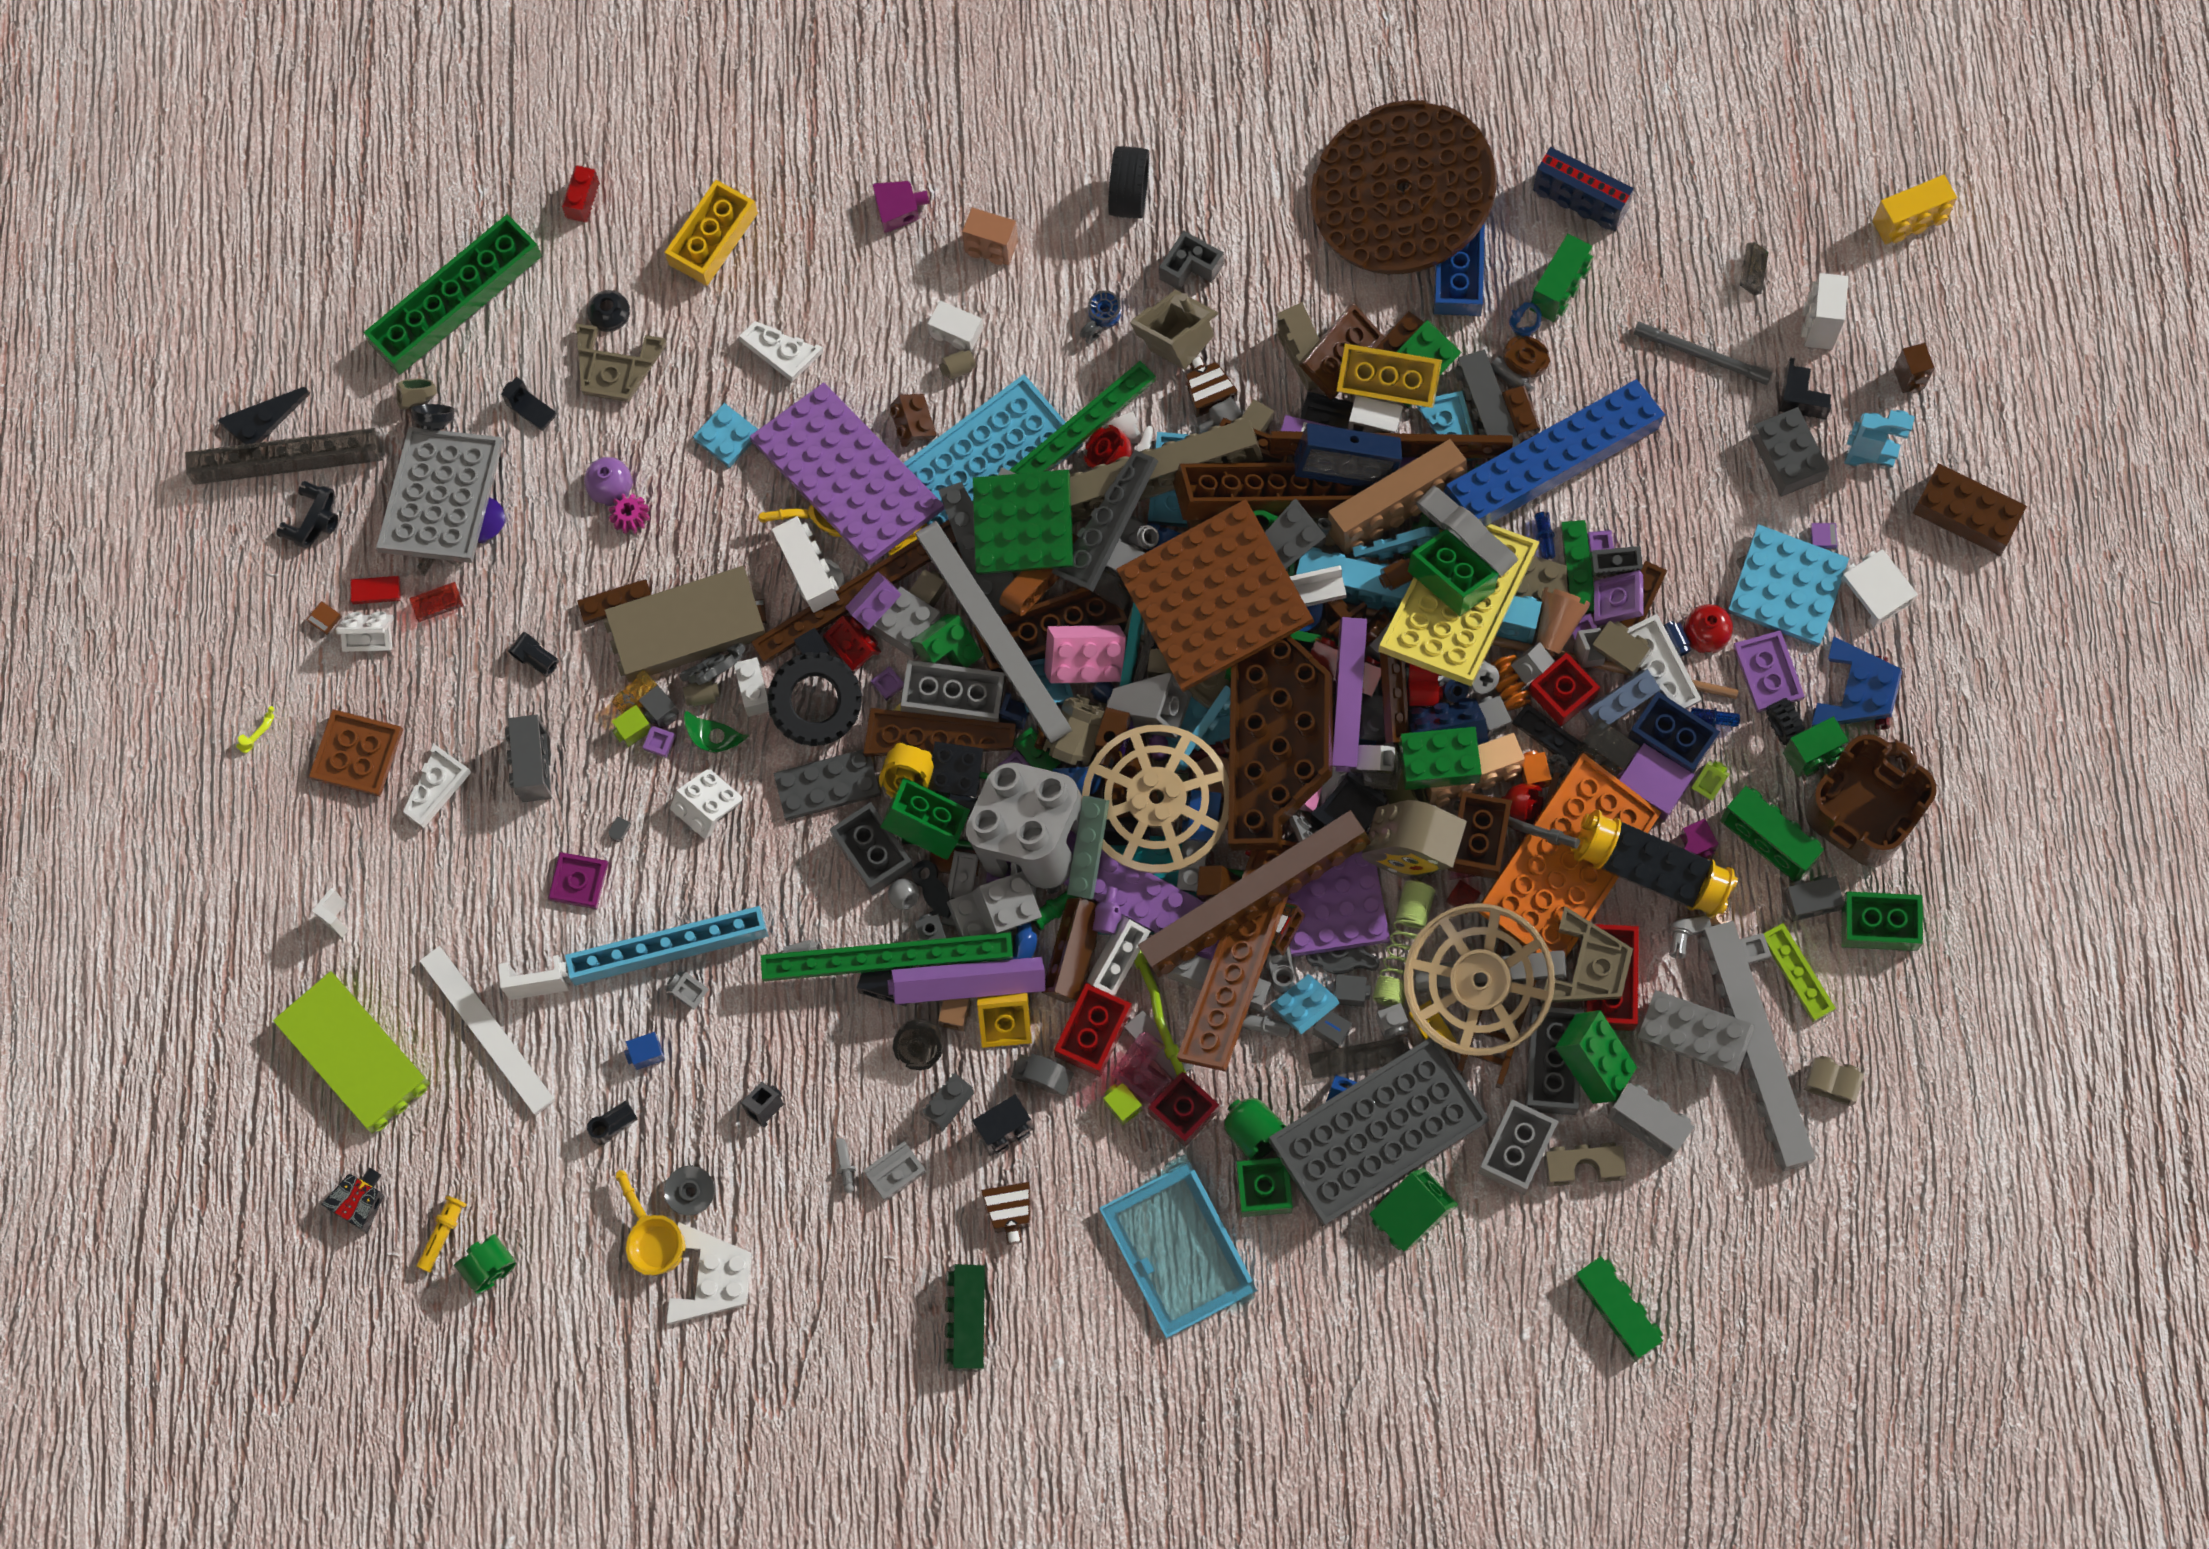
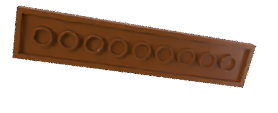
(1231, 982)

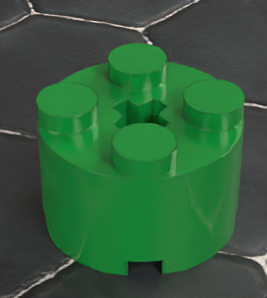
(485, 1264)

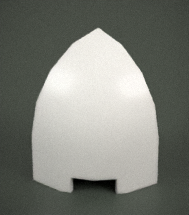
(1127, 424)

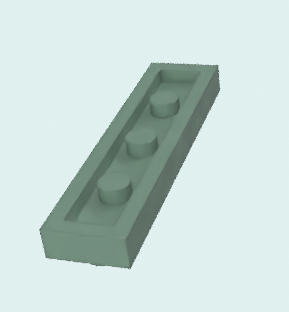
(1088, 847)

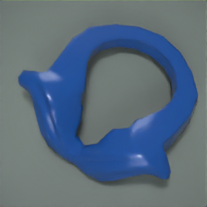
(1518, 314)

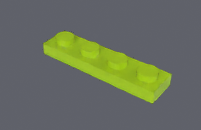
(1798, 973)

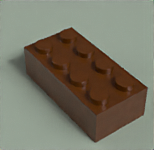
(1969, 509)

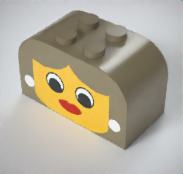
(1413, 838)

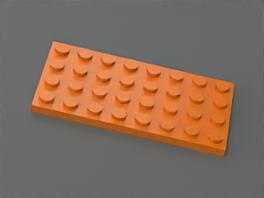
(1546, 876)

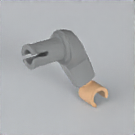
(1687, 927)

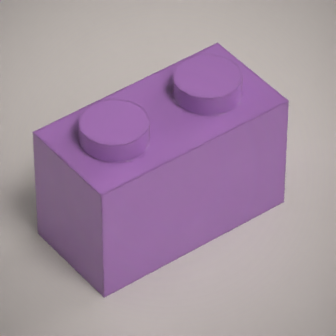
(873, 600)

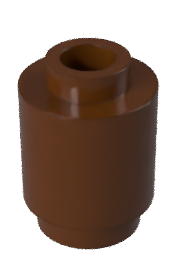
(1395, 574)

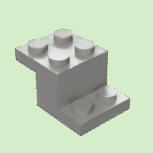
(995, 907)

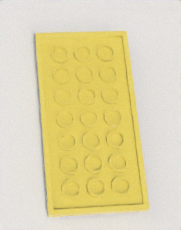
(1449, 644)

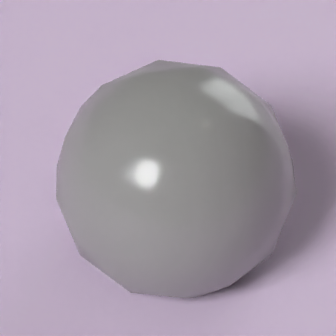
(903, 894)

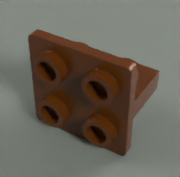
(1335, 611)

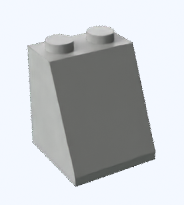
(1153, 702)

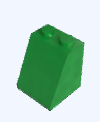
(1412, 1209)

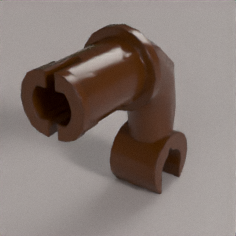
(1904, 751)

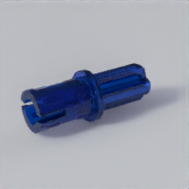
(1545, 535)
(1716, 717)

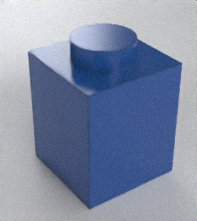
(644, 1051)

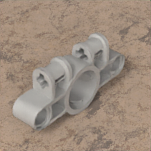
(1466, 528)

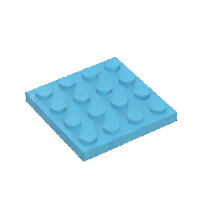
(1788, 585)

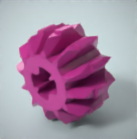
(635, 506)

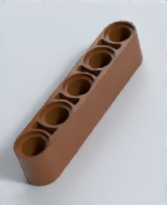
(1028, 588)

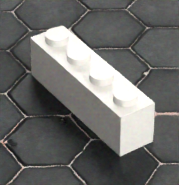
(805, 563)

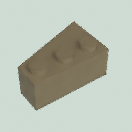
(1297, 338)

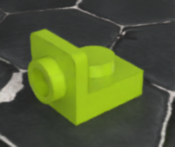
(1711, 779)

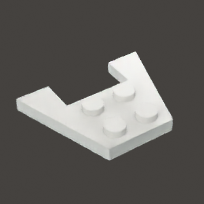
(720, 1281)

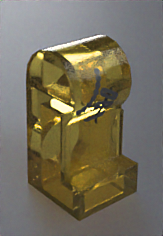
(634, 691)

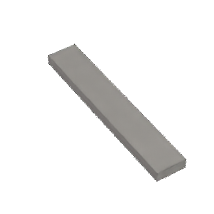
(1518, 971)

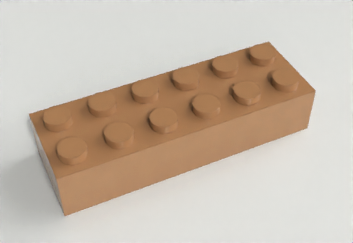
(1394, 497)

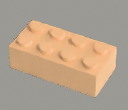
(1499, 761)

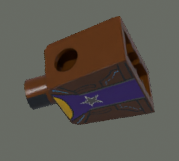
(1113, 724)

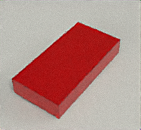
(375, 590)

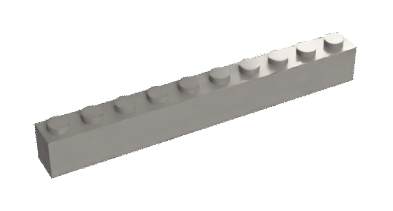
(1762, 1056)

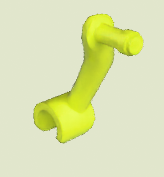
(246, 744)

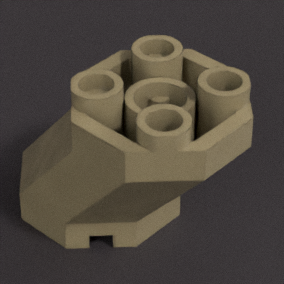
(1085, 722)

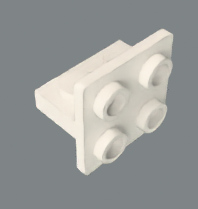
(366, 632)

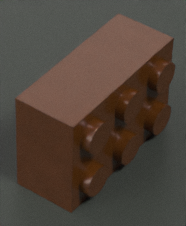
(1483, 835)

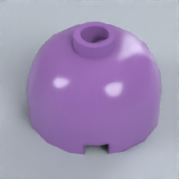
(607, 480)

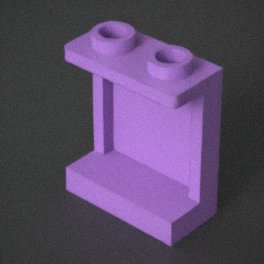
(1656, 779)

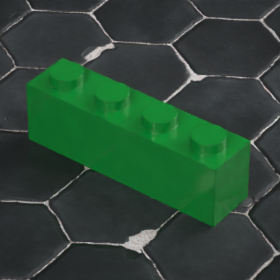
(1618, 1308)

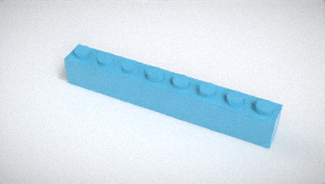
(666, 945)

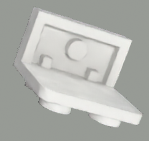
(704, 802)

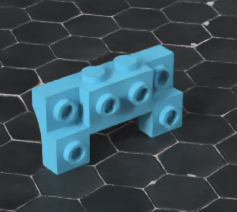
(1869, 438)

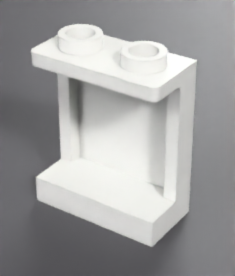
(1879, 586)
(535, 983)

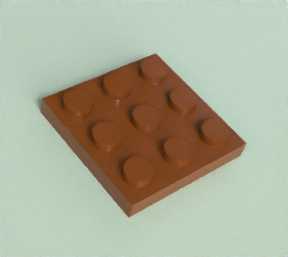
(356, 752)

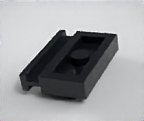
(1322, 410)

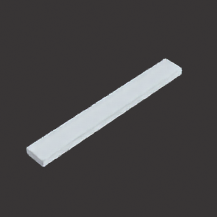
(487, 1030)

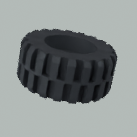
(822, 666)

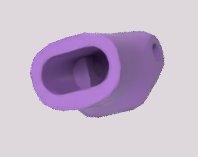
(1107, 913)

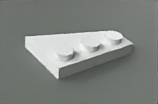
(780, 351)
(437, 784)

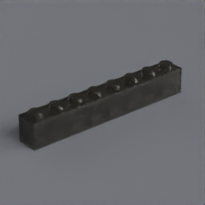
(283, 456)

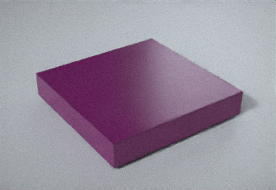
(578, 880)

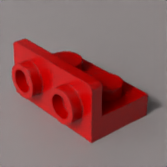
(852, 642)

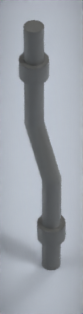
(1553, 836)

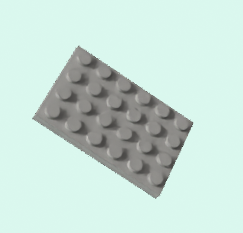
(440, 495)

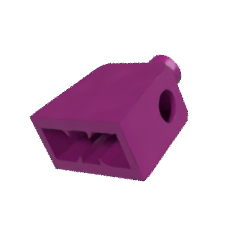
(898, 203)

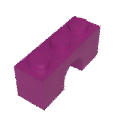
(1699, 839)

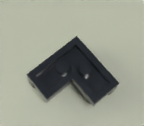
(1796, 393)

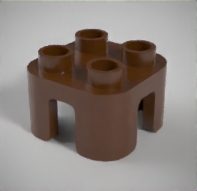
(1869, 803)

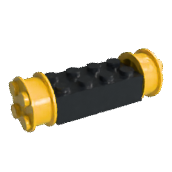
(1654, 864)

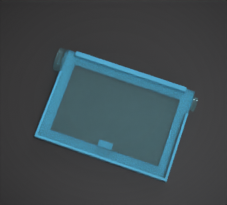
(1178, 1248)

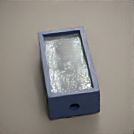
(1346, 455)

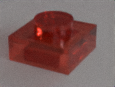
(1462, 895)

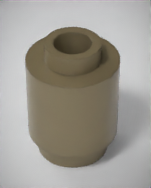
(957, 364)
(701, 694)

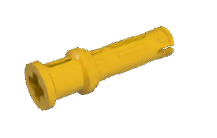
(445, 1222)

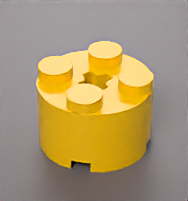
(908, 763)

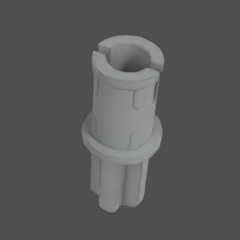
(1266, 1025)

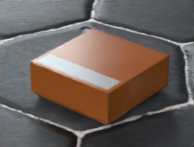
(324, 618)

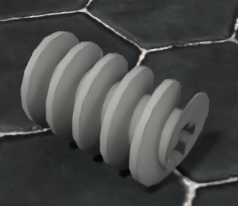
(1486, 679)

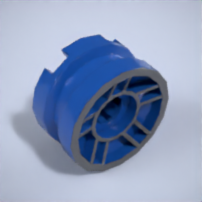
(1102, 300)

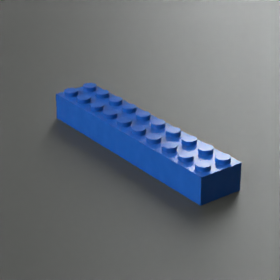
(1557, 453)

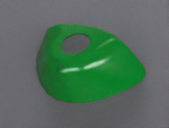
(700, 729)

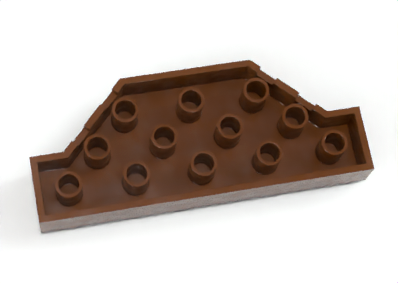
(1276, 741)

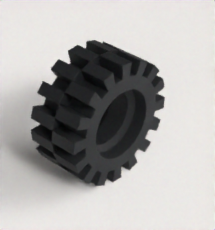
(1784, 720)

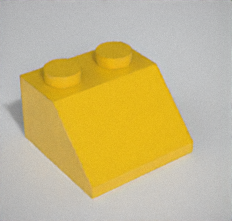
(1004, 1020)

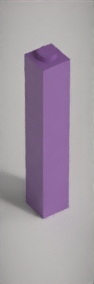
(1348, 692)
(967, 980)

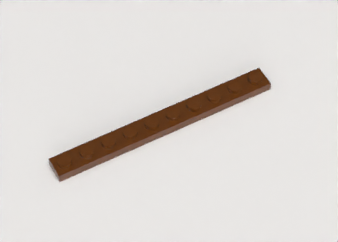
(1413, 444)
(892, 568)

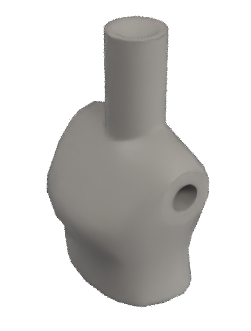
(1226, 409)

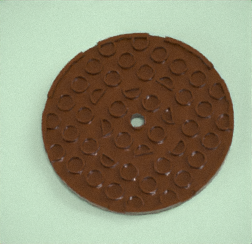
(1429, 222)

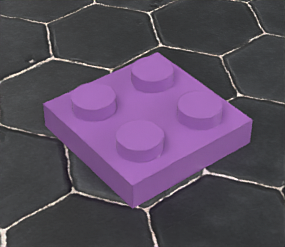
(1618, 598)

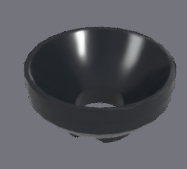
(613, 318)
(432, 416)

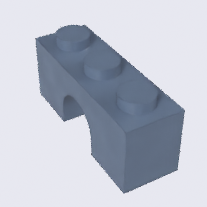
(1623, 699)

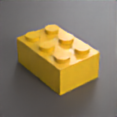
(1914, 209)

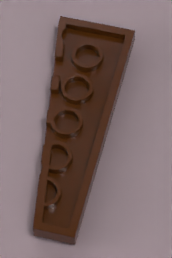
(922, 730)

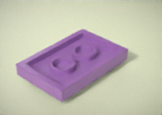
(1768, 670)

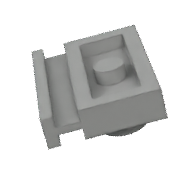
(894, 1171)

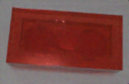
(436, 602)

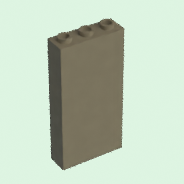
(684, 623)

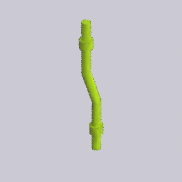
(1171, 1050)

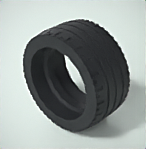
(1128, 182)

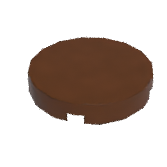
(1526, 356)

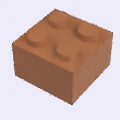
(990, 236)

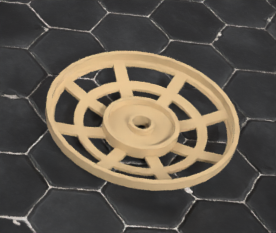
(1174, 800)
(1463, 979)

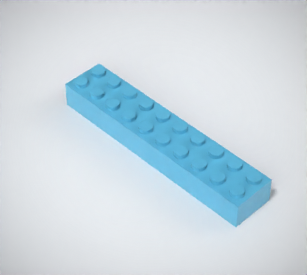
(1363, 585)

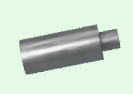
(1505, 373)

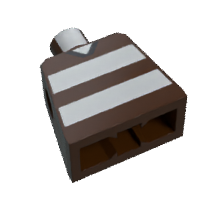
(1208, 386)
(1009, 1209)

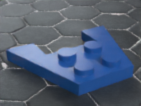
(1869, 688)

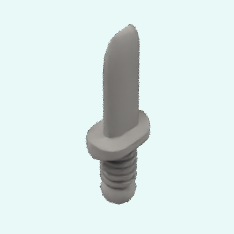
(845, 1168)

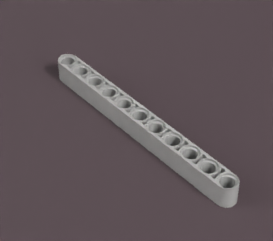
(993, 632)

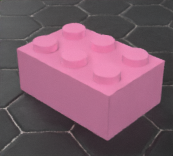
(1084, 654)

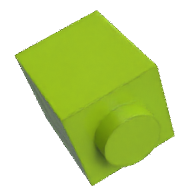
(631, 726)
(1122, 1103)

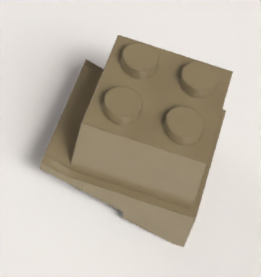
(1175, 328)

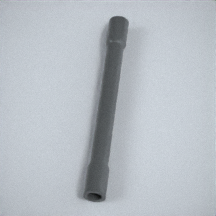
(1655, 335)

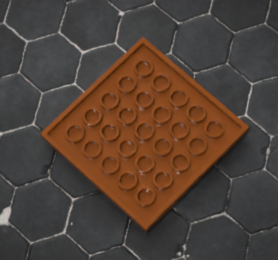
(1214, 595)

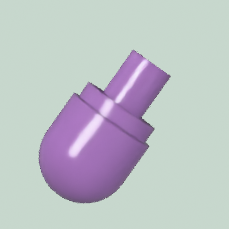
(1158, 740)

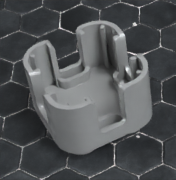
(1026, 821)

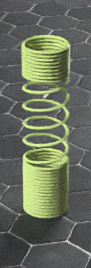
(1411, 912)

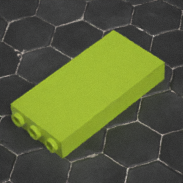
(352, 1052)

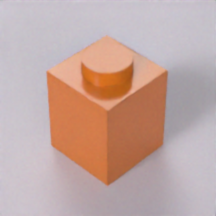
(1536, 769)

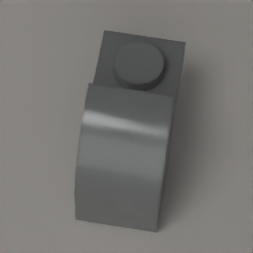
(1043, 1073)

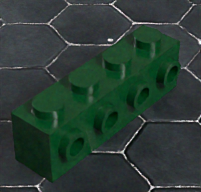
(966, 1317)

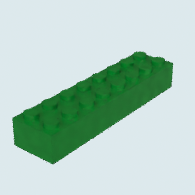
(453, 294)

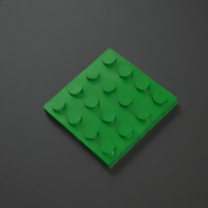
(1022, 522)

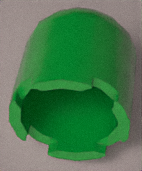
(1250, 1126)

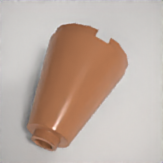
(1558, 619)

